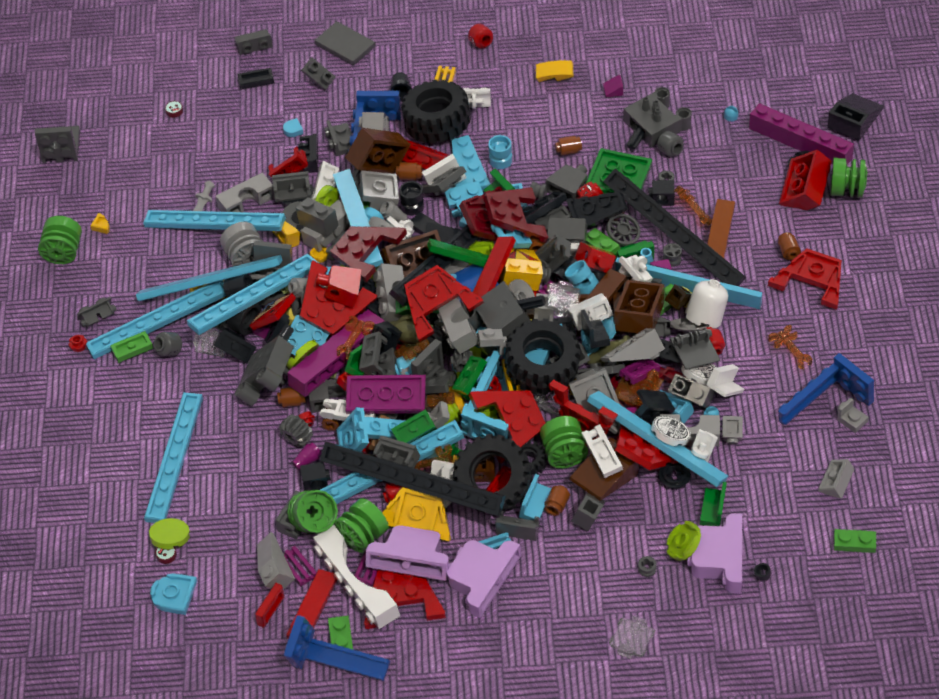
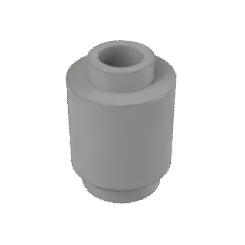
(297, 285)

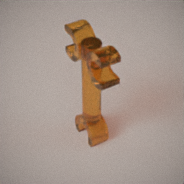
(685, 195)
(356, 328)
(786, 338)
(410, 352)
(433, 399)
(443, 456)

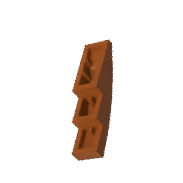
(721, 226)

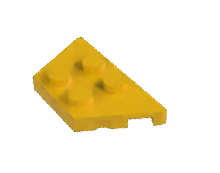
(418, 511)

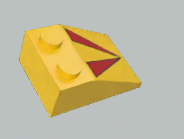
(523, 265)

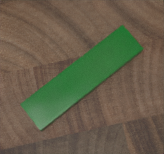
(457, 252)

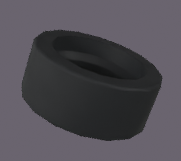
(242, 320)

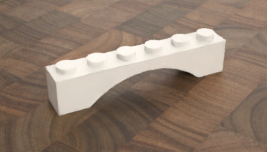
(377, 603)

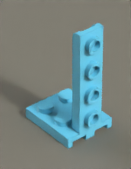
(477, 423)
(358, 428)

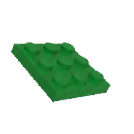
(631, 166)

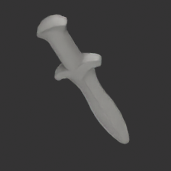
(204, 197)

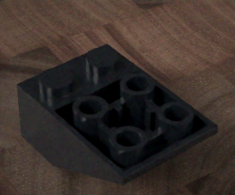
(853, 115)

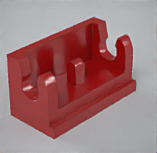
(292, 165)

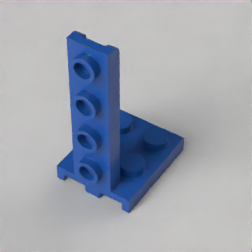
(375, 102)
(842, 371)
(303, 647)

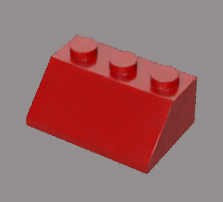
(806, 181)

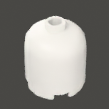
(707, 303)

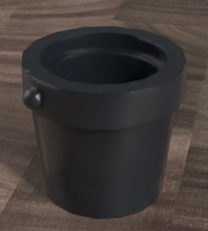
(401, 83)
(236, 284)

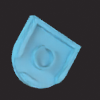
(173, 593)

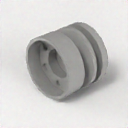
(238, 242)

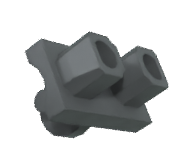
(318, 73)

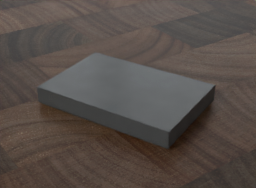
(345, 43)

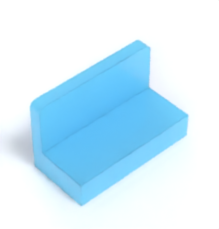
(534, 501)

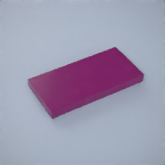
(386, 393)

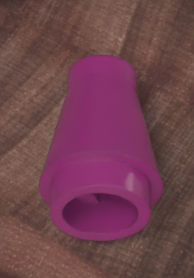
(307, 455)

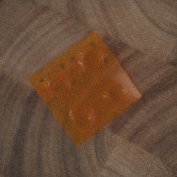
(627, 391)

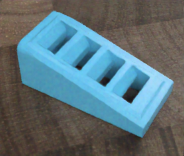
(684, 407)

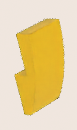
(554, 69)

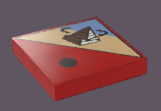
(272, 311)

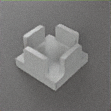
(378, 188)
(589, 383)

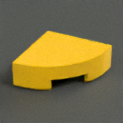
(100, 224)

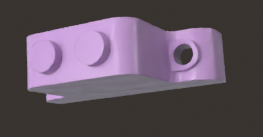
(409, 552)
(720, 553)
(481, 572)

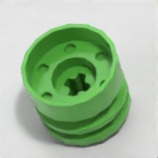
(848, 177)
(59, 240)
(563, 442)
(323, 511)
(361, 525)

